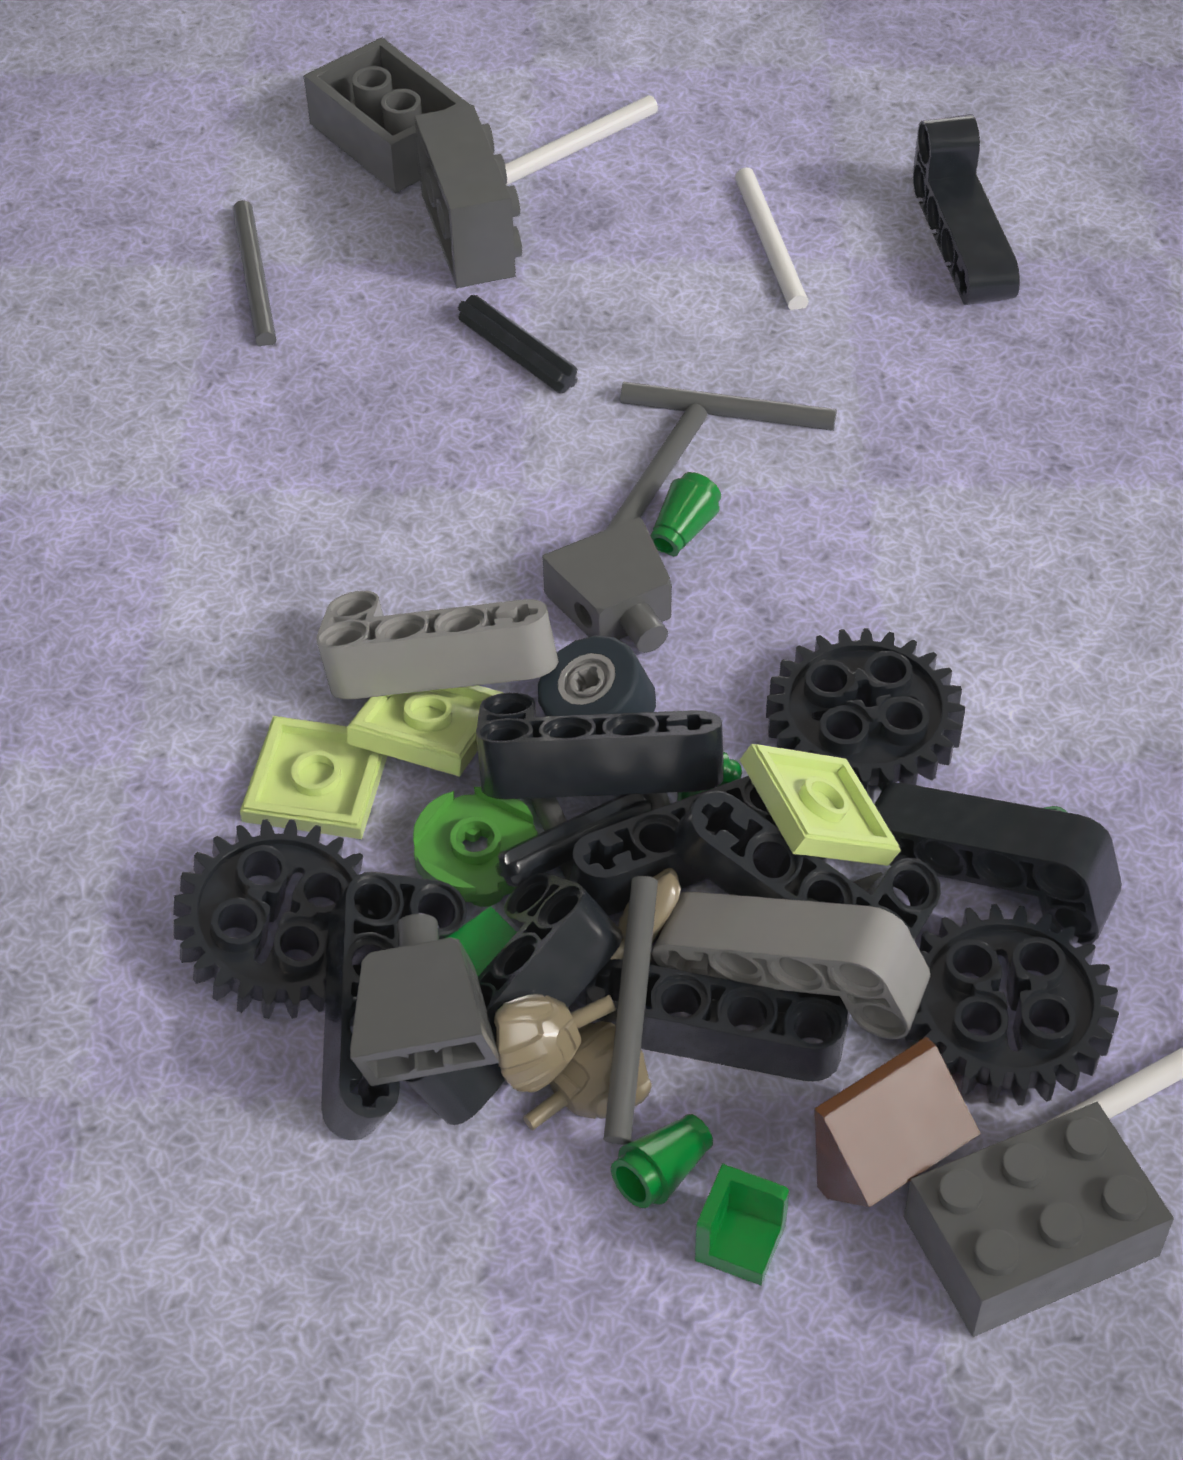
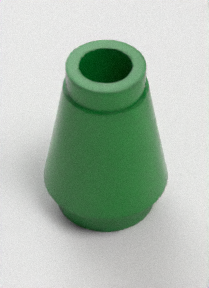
(685, 512)
(659, 1162)

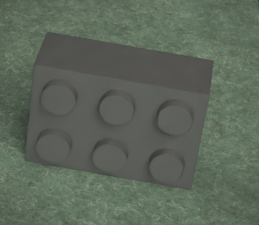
(370, 105)
(468, 196)
(1036, 1218)

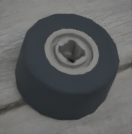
(596, 678)

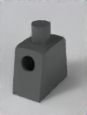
(612, 585)
(420, 1008)

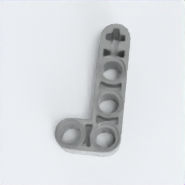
(433, 648)
(802, 948)

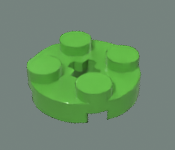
(449, 822)

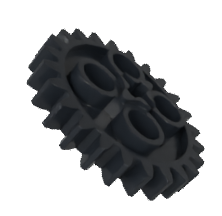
(868, 706)
(224, 898)
(1066, 999)

